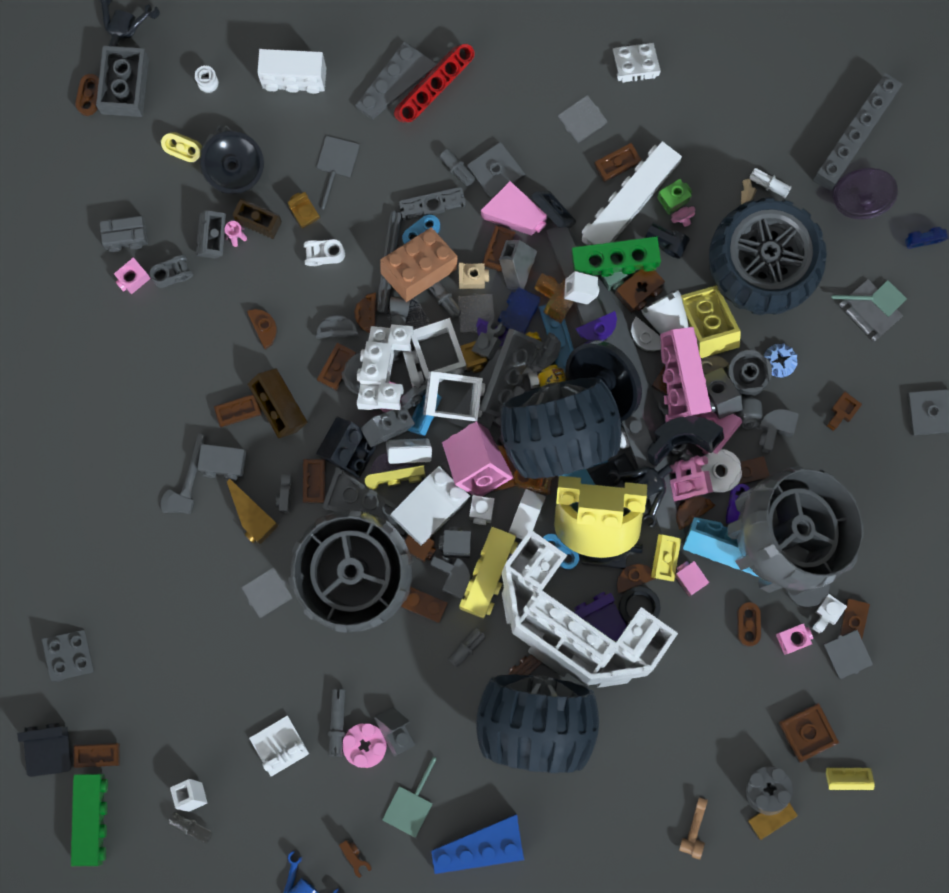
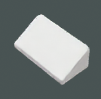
(409, 450)

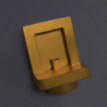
(473, 362)

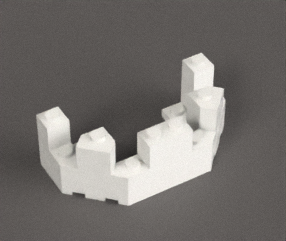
(565, 639)

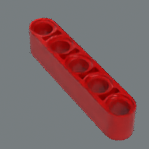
(443, 80)

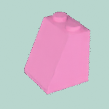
(476, 460)

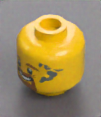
(551, 375)

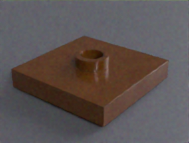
(808, 732)

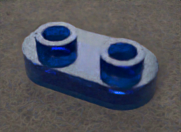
(934, 236)

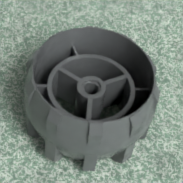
(811, 513)
(317, 600)

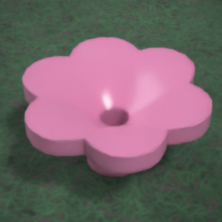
(683, 215)

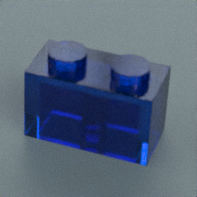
(520, 310)

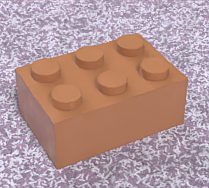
(418, 264)

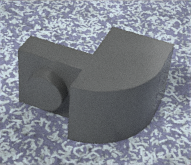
(776, 422)
(458, 575)

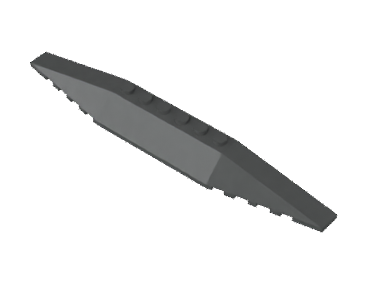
(648, 418)

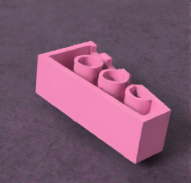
(683, 374)

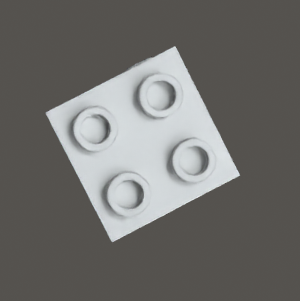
(636, 61)
(279, 746)

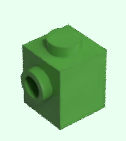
(675, 196)

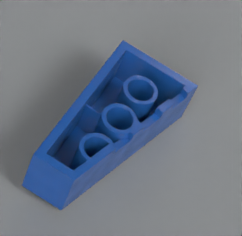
(484, 847)

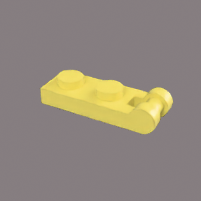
(394, 477)

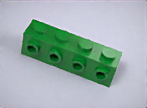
(88, 820)

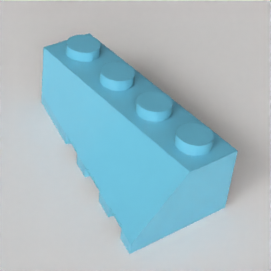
(712, 541)

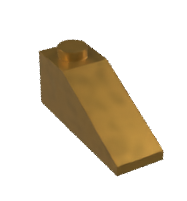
(252, 517)

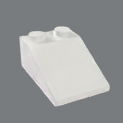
(430, 506)

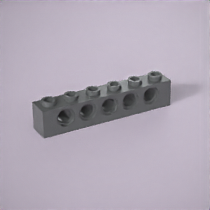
(857, 132)

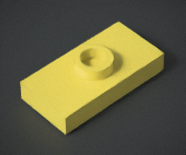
(850, 779)

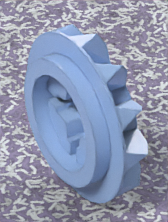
(784, 351)

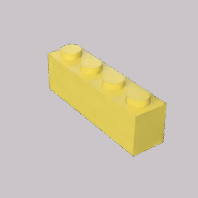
(488, 573)

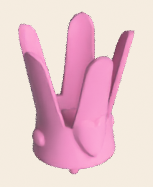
(233, 231)

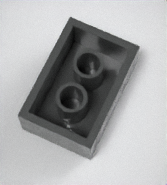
(122, 81)

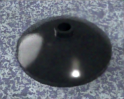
(236, 149)

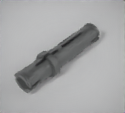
(336, 724)

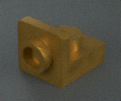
(303, 209)

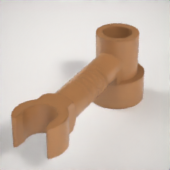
(690, 844)

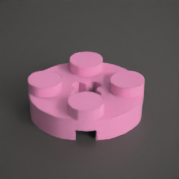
(360, 757)

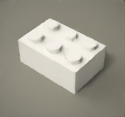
(292, 70)

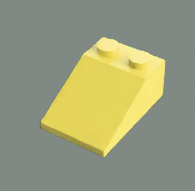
(712, 321)

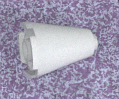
(667, 313)

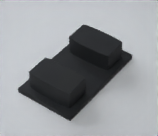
(621, 464)

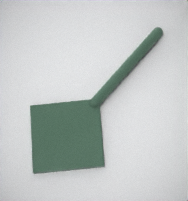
(886, 298)

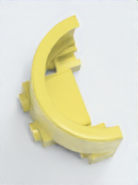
(599, 524)

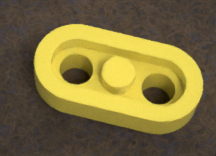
(183, 147)

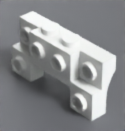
(376, 368)

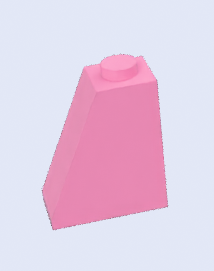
(515, 211)

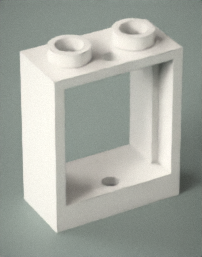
(434, 330)
(431, 396)

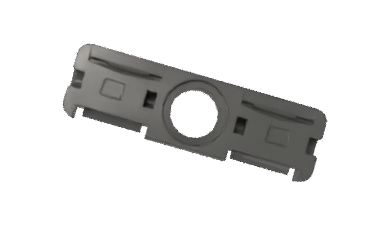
(417, 206)

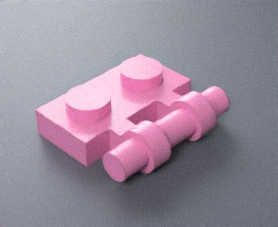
(690, 485)

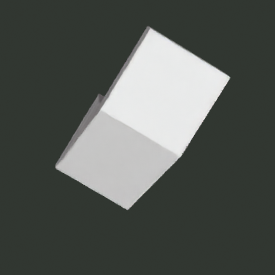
(527, 514)

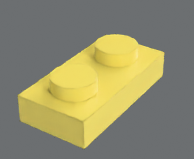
(666, 558)

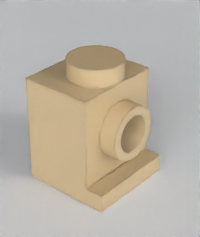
(466, 281)

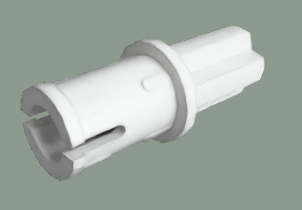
(770, 182)

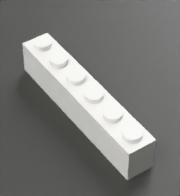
(633, 195)

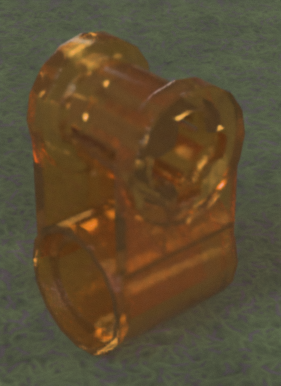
(534, 484)

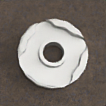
(732, 470)

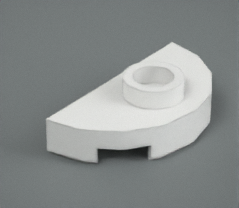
(644, 336)

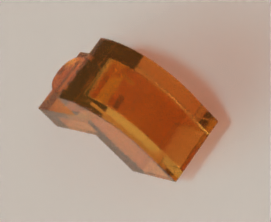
(557, 306)

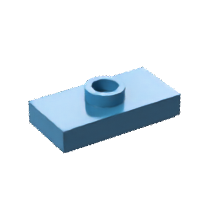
(422, 421)

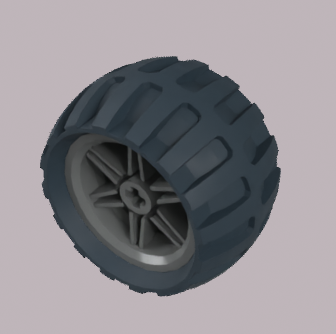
(741, 281)

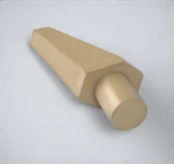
(748, 192)

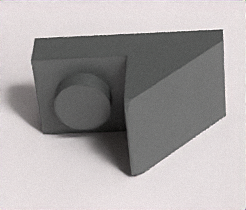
(394, 731)

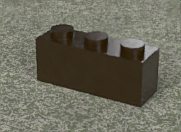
(277, 403)

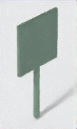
(408, 809)

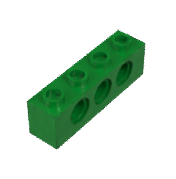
(624, 249)

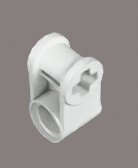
(322, 252)

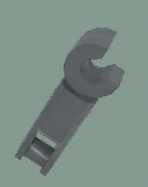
(399, 312)

